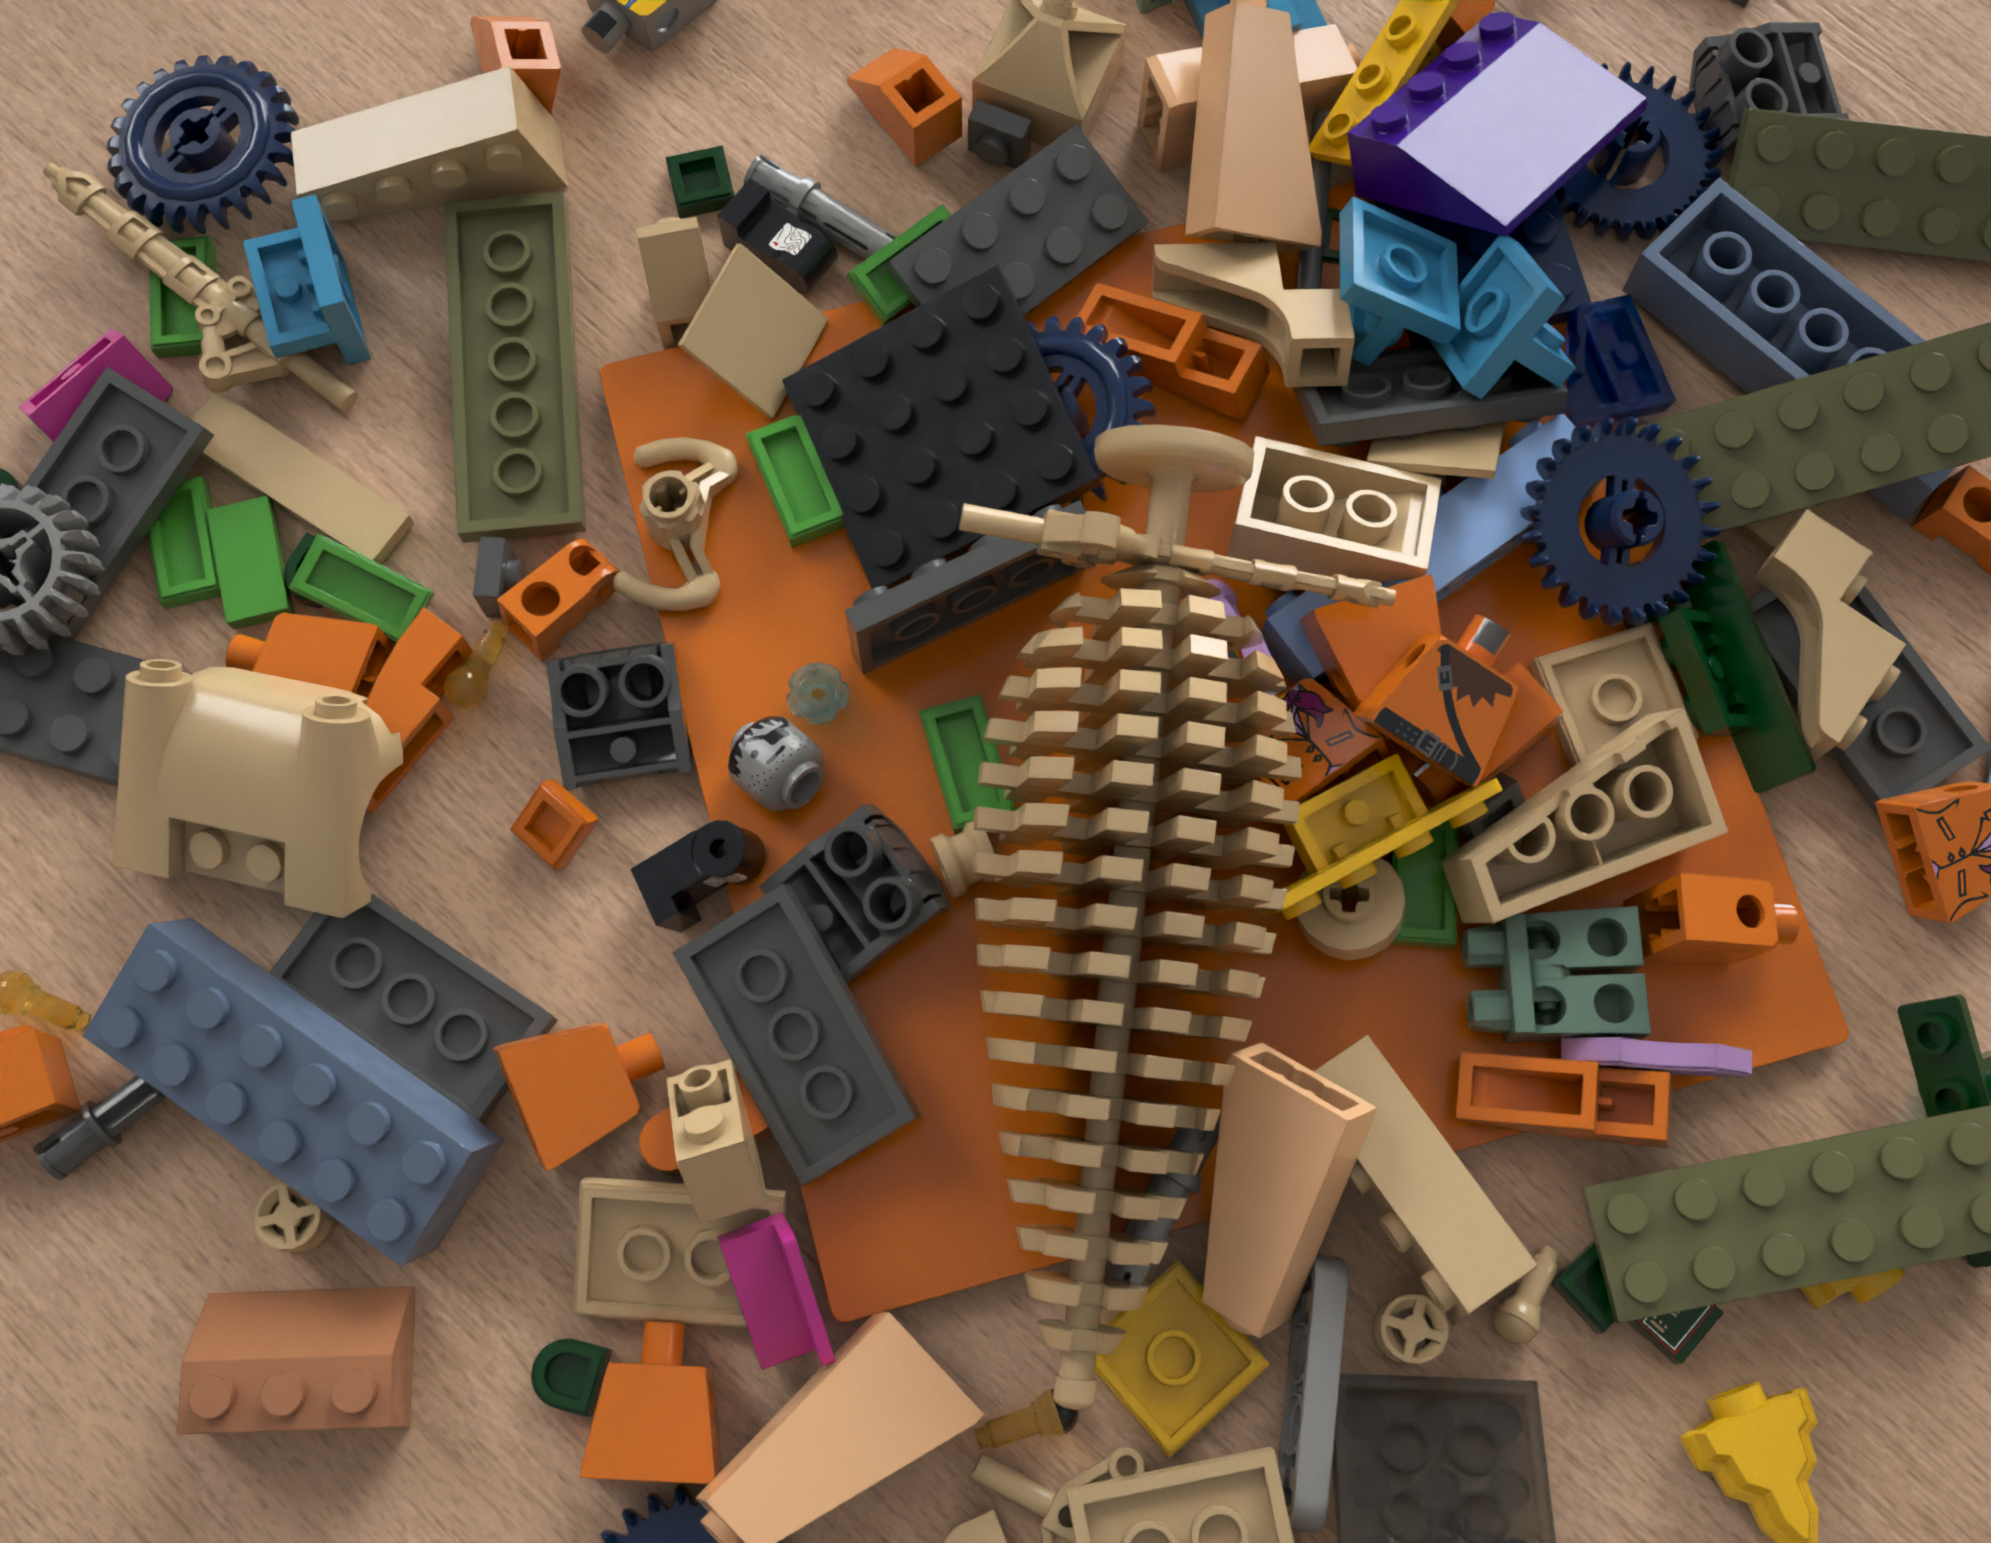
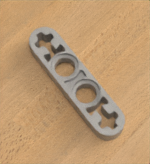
(1313, 1393)

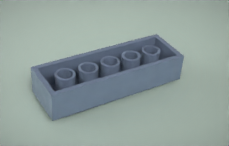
(1765, 306)
(293, 1088)

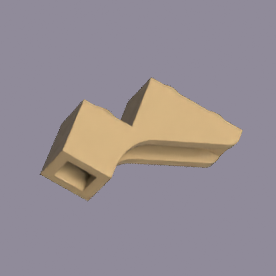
(1244, 294)
(1840, 650)

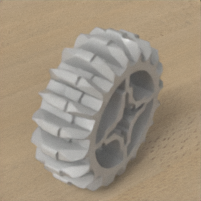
(49, 563)

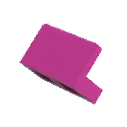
(61, 396)
(774, 1292)

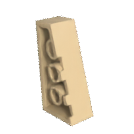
(431, 149)
(1601, 818)
(1426, 1192)

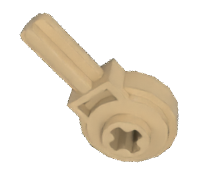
(1362, 932)

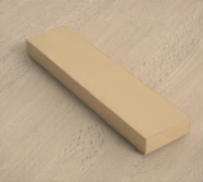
(300, 480)

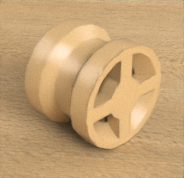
(955, 858)
(278, 1218)
(1423, 1331)

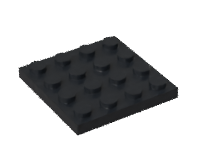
(938, 417)

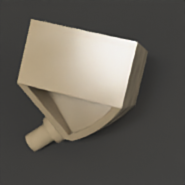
(1051, 66)

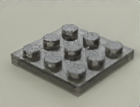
(1440, 1461)

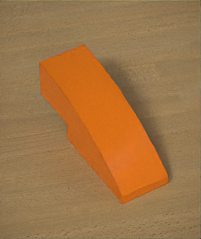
(1180, 350)
(411, 690)
(1565, 1098)

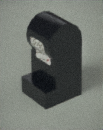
(776, 237)
(696, 869)

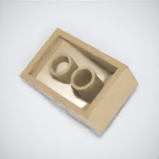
(1334, 515)

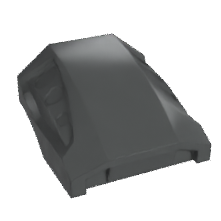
(1762, 68)
(618, 714)
(862, 888)

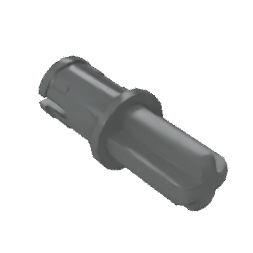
(96, 1127)

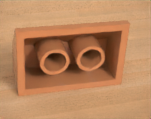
(299, 1361)

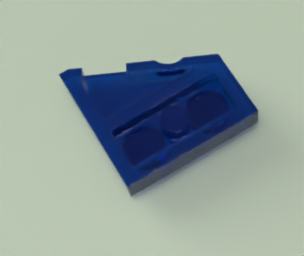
(1614, 365)

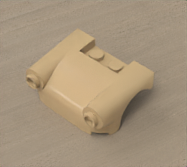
(249, 781)

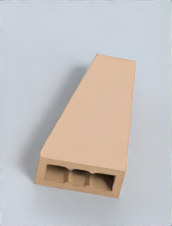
(1172, 87)
(1251, 134)
(1276, 1184)
(838, 1436)

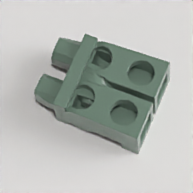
(1560, 976)

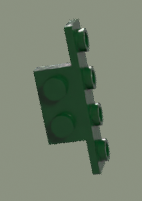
(1733, 677)
(1947, 1063)

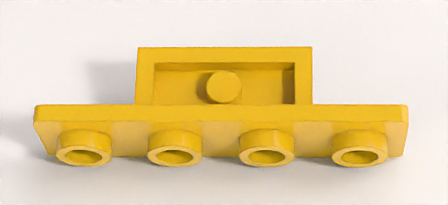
(1395, 56)
(1364, 819)

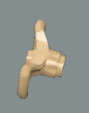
(677, 519)

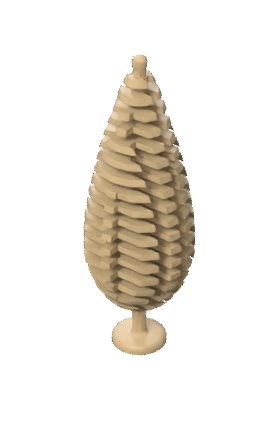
(1141, 716)

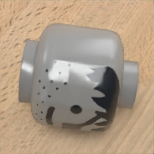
(776, 764)

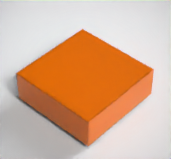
(554, 824)

